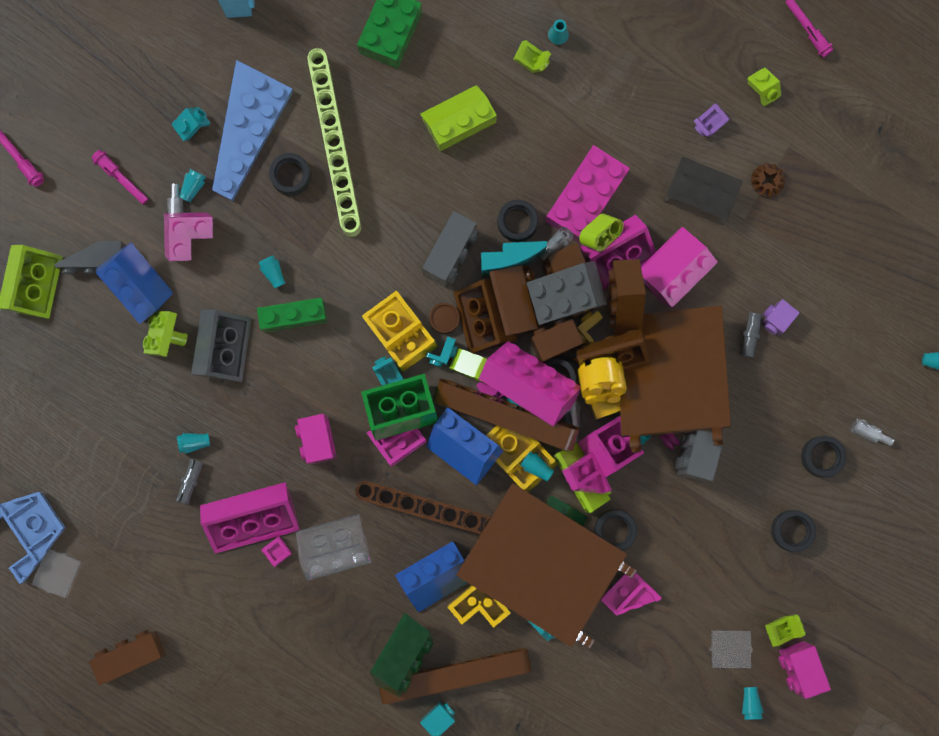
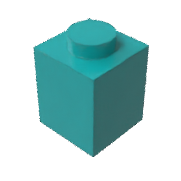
(438, 719)

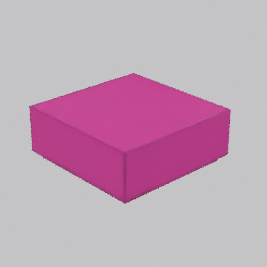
(276, 551)

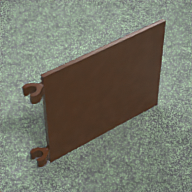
(683, 382)
(543, 565)

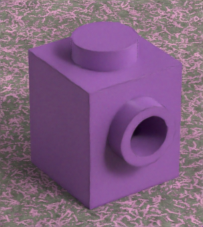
(779, 317)

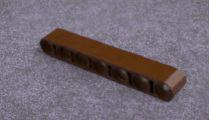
(504, 414)
(417, 509)
(463, 674)

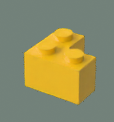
(474, 600)

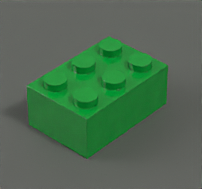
(389, 30)
(399, 407)

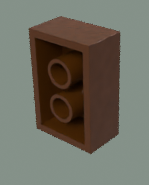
(626, 296)

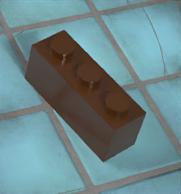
(126, 657)

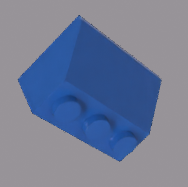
(134, 282)
(463, 446)
(432, 576)

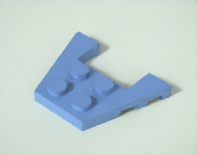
(35, 527)

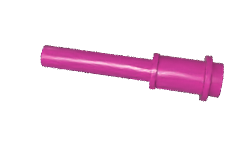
(816, 37)
(100, 158)
(34, 177)

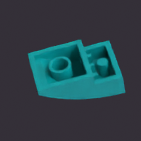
(511, 256)

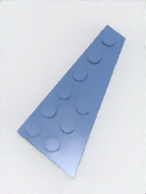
(250, 117)

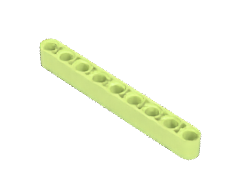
(334, 132)

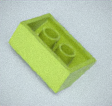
(459, 117)
(29, 281)
(588, 500)

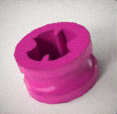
(669, 440)

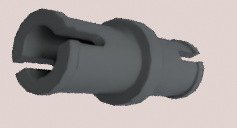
(751, 335)
(189, 481)

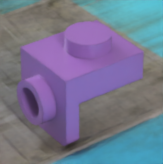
(711, 121)

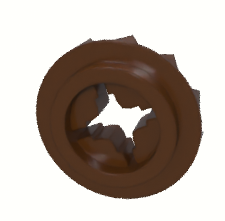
(768, 189)

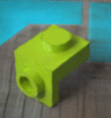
(531, 57)
(765, 85)
(785, 629)

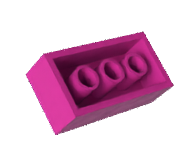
(587, 192)
(530, 383)

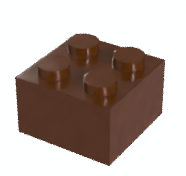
(555, 341)

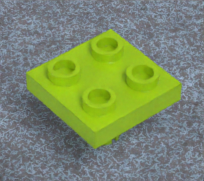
(162, 334)

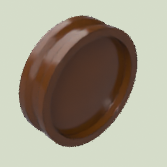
(444, 318)

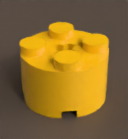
(602, 380)

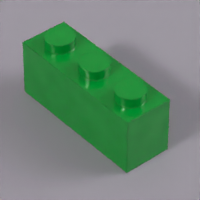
(292, 315)

